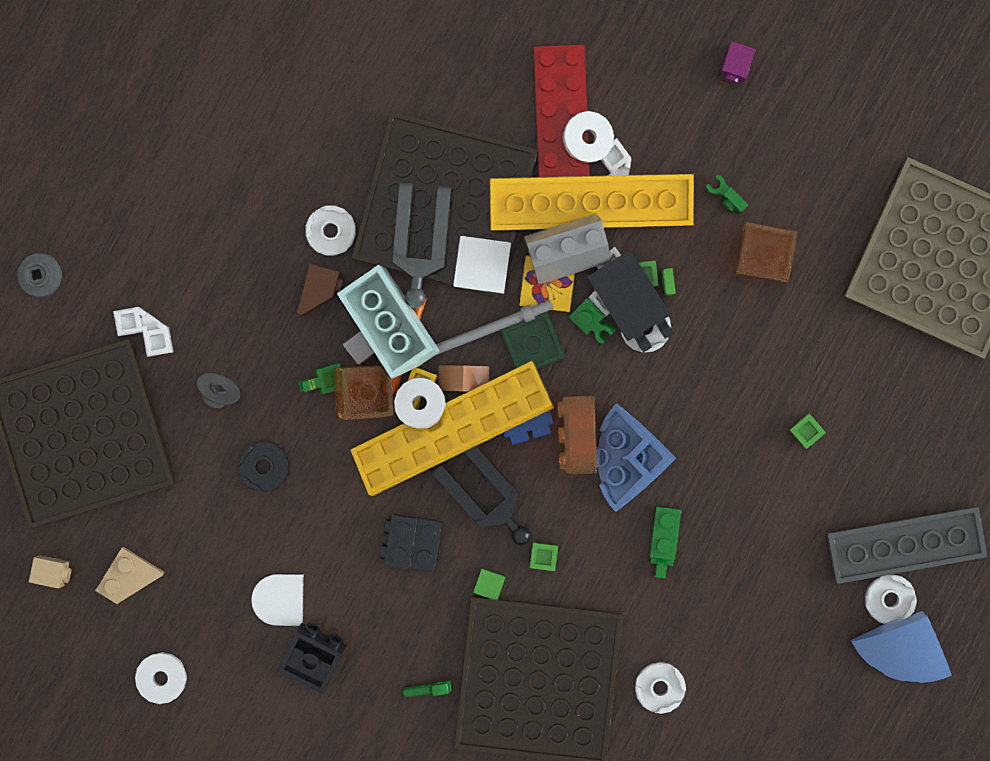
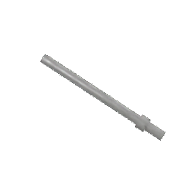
(527, 313)

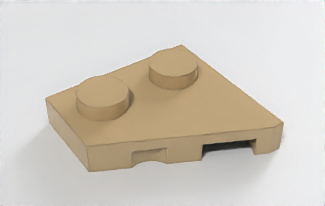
(127, 576)

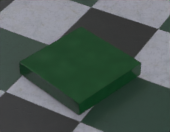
(533, 342)

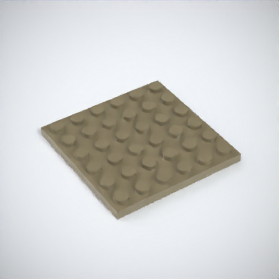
(930, 259)

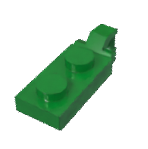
(664, 539)

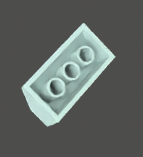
(388, 322)

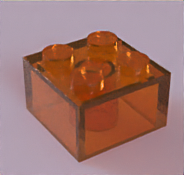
(765, 253)
(363, 392)

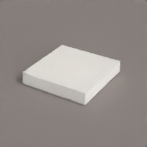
(482, 264)

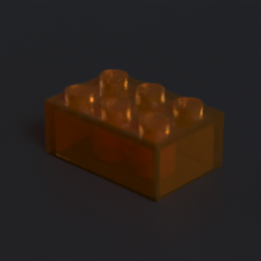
(577, 435)

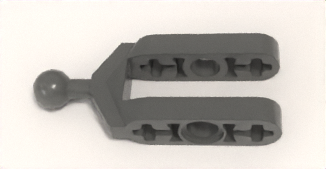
(420, 267)

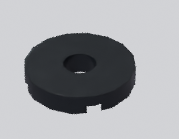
(278, 466)

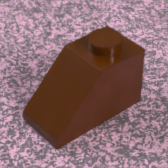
(319, 288)

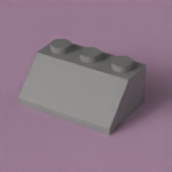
(568, 248)

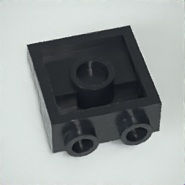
(411, 542)
(312, 656)

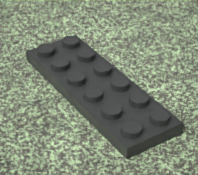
(906, 545)

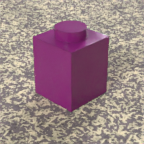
(737, 62)

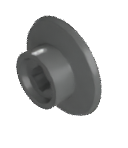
(50, 272)
(217, 390)

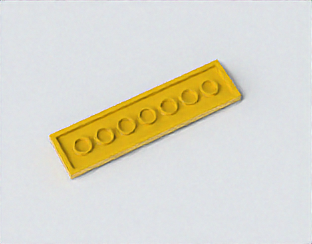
(615, 198)

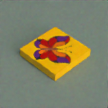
(557, 291)

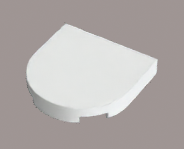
(279, 599)

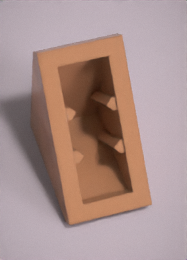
(462, 377)

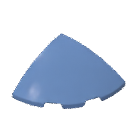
(628, 457)
(905, 650)

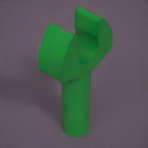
(435, 689)

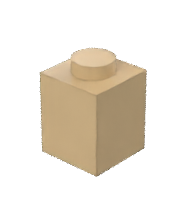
(50, 572)

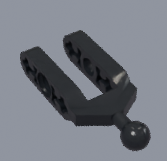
(501, 513)

